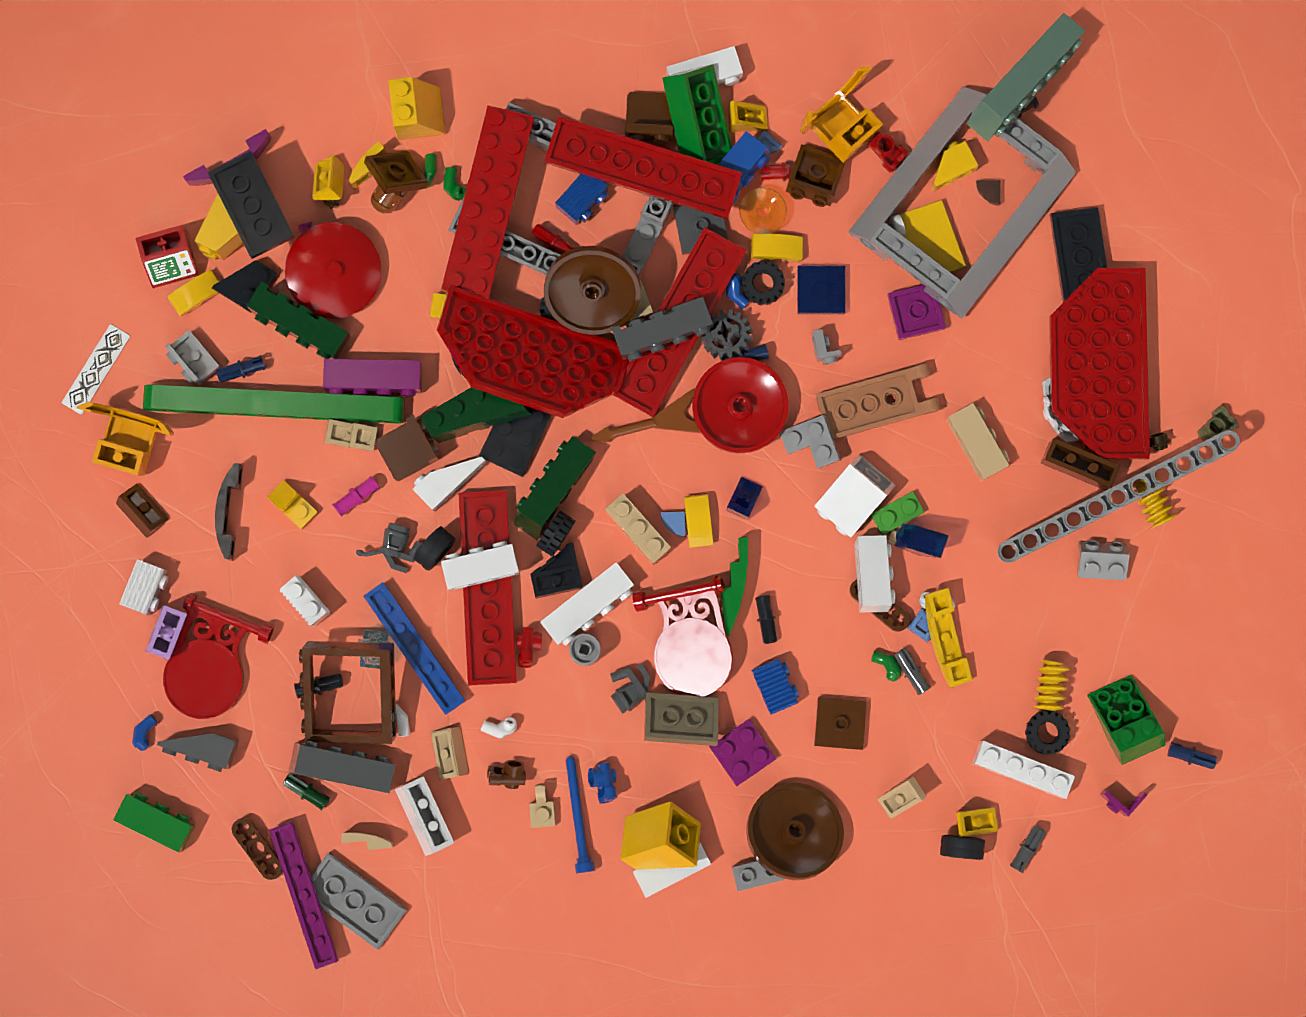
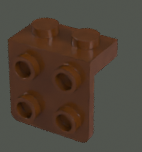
(648, 117)
(407, 449)

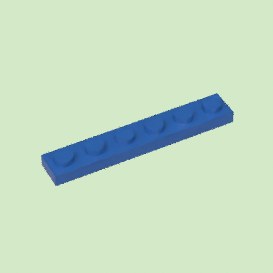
(414, 648)

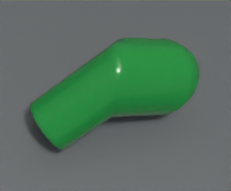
(450, 185)
(890, 664)

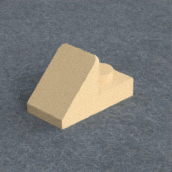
(901, 797)

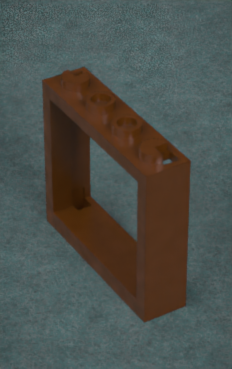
(387, 685)

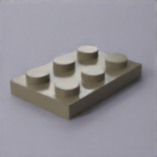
(681, 719)

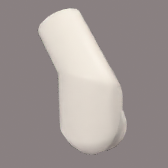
(402, 722)
(501, 729)

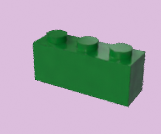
(154, 821)

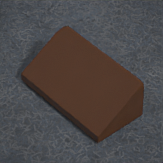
(141, 510)

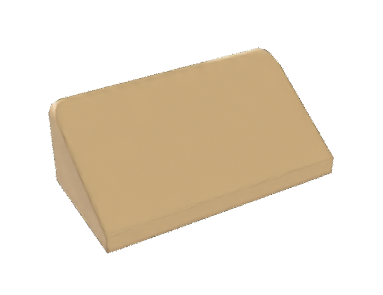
(449, 753)

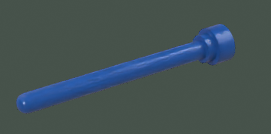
(584, 862)

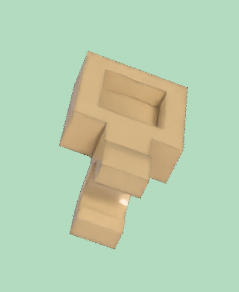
(541, 812)

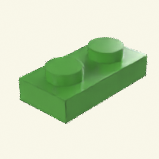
(897, 513)

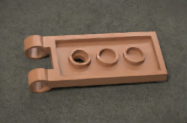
(865, 405)

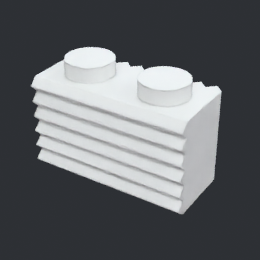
(144, 587)
(305, 601)

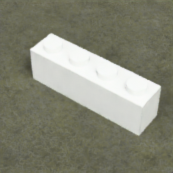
(587, 604)
(1023, 769)

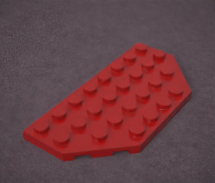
(528, 355)
(1103, 364)

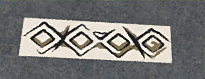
(96, 368)

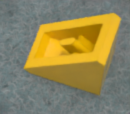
(747, 117)

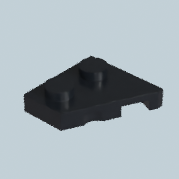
(243, 283)
(558, 574)

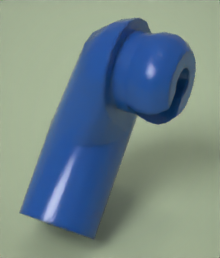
(733, 291)

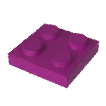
(915, 312)
(742, 752)

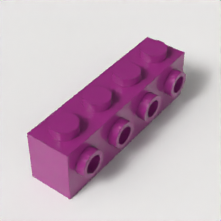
(372, 376)

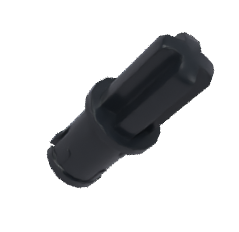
(766, 619)
(322, 684)

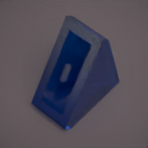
(744, 498)

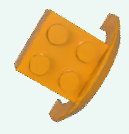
(840, 123)
(126, 439)

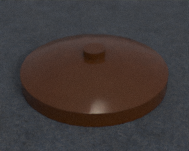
(592, 290)
(795, 831)

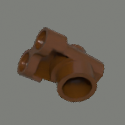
(510, 776)

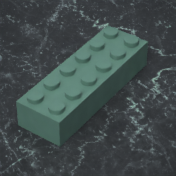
(1027, 78)

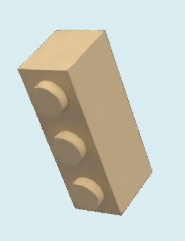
(978, 441)
(638, 529)

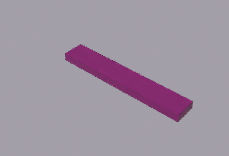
(304, 895)

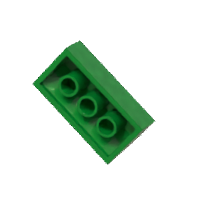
(698, 114)

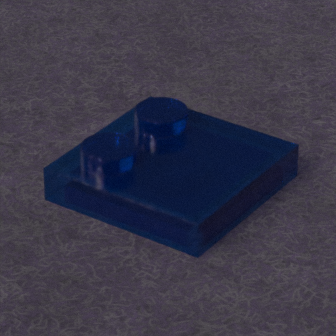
(821, 290)

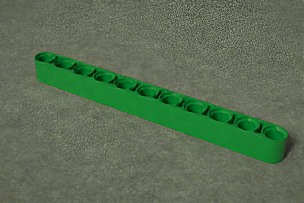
(273, 404)

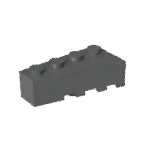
(662, 329)
(342, 767)

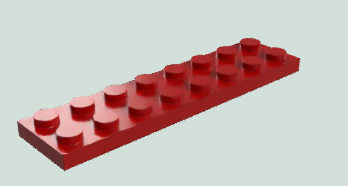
(643, 167)
(488, 201)
(702, 275)
(488, 604)

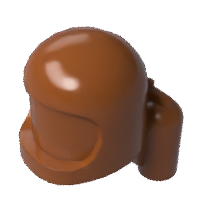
(386, 202)

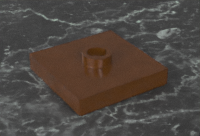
(396, 172)
(840, 723)

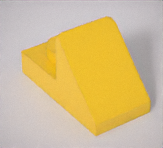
(292, 504)
(977, 822)

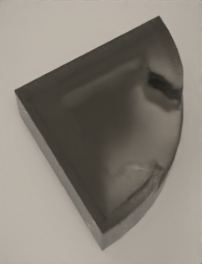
(989, 190)

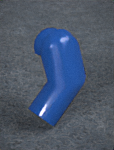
(140, 732)

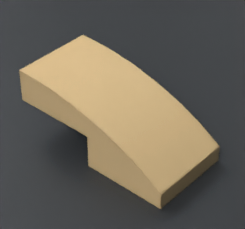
(350, 435)
(373, 841)

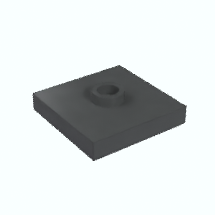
(691, 224)

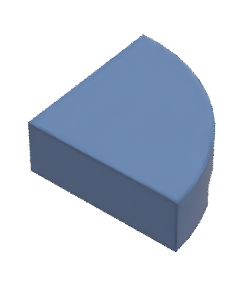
(769, 142)
(674, 522)
(919, 626)

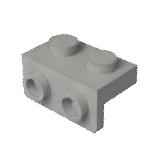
(193, 358)
(1103, 560)

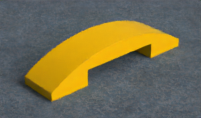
(944, 638)

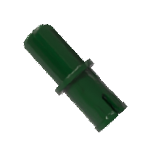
(306, 791)

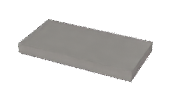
(356, 901)

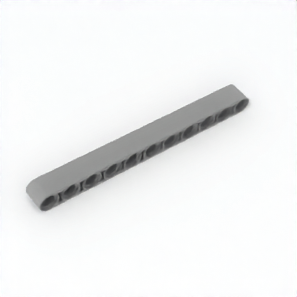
(1125, 487)

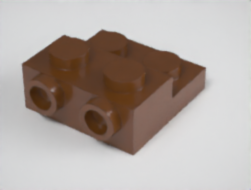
(815, 176)

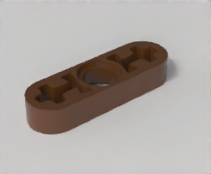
(889, 621)
(247, 848)

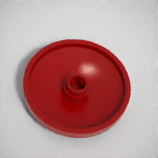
(333, 270)
(740, 405)

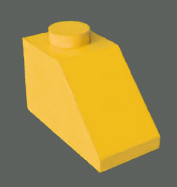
(954, 164)

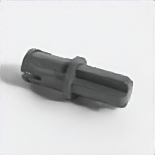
(912, 671)
(1028, 848)

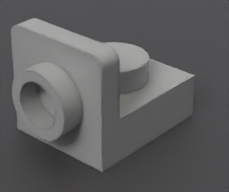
(820, 344)

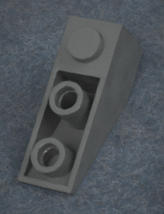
(210, 748)

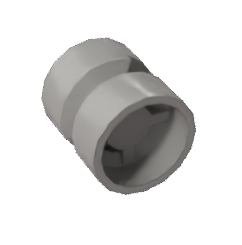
(585, 650)

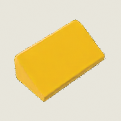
(328, 179)

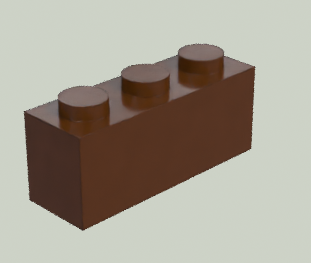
(1080, 464)

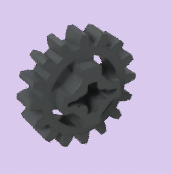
(736, 339)

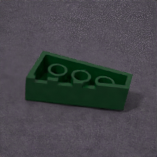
(297, 322)
(470, 412)
(553, 487)

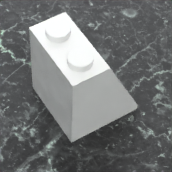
(854, 496)

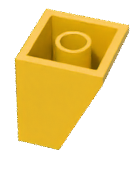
(416, 108)
(218, 234)
(660, 838)

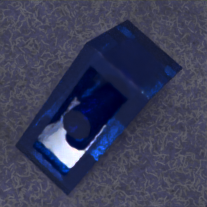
(920, 541)

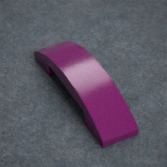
(256, 144)

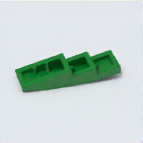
(733, 595)

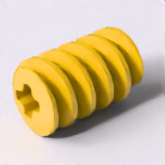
(1155, 505)
(1051, 686)

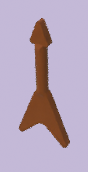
(667, 419)

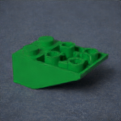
(1127, 720)

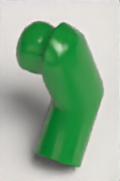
(430, 167)

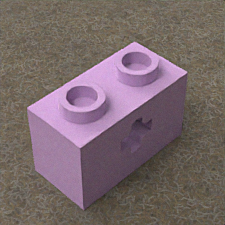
(165, 632)

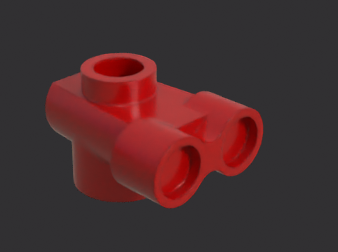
(891, 154)
(528, 642)

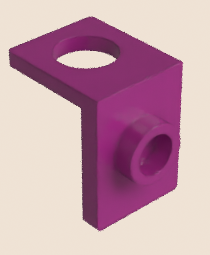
(1115, 806)

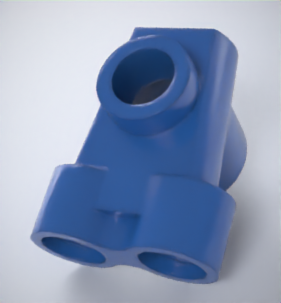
(603, 778)

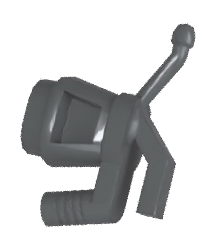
(393, 544)
(630, 695)

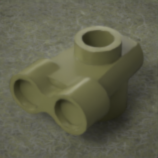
(1218, 423)

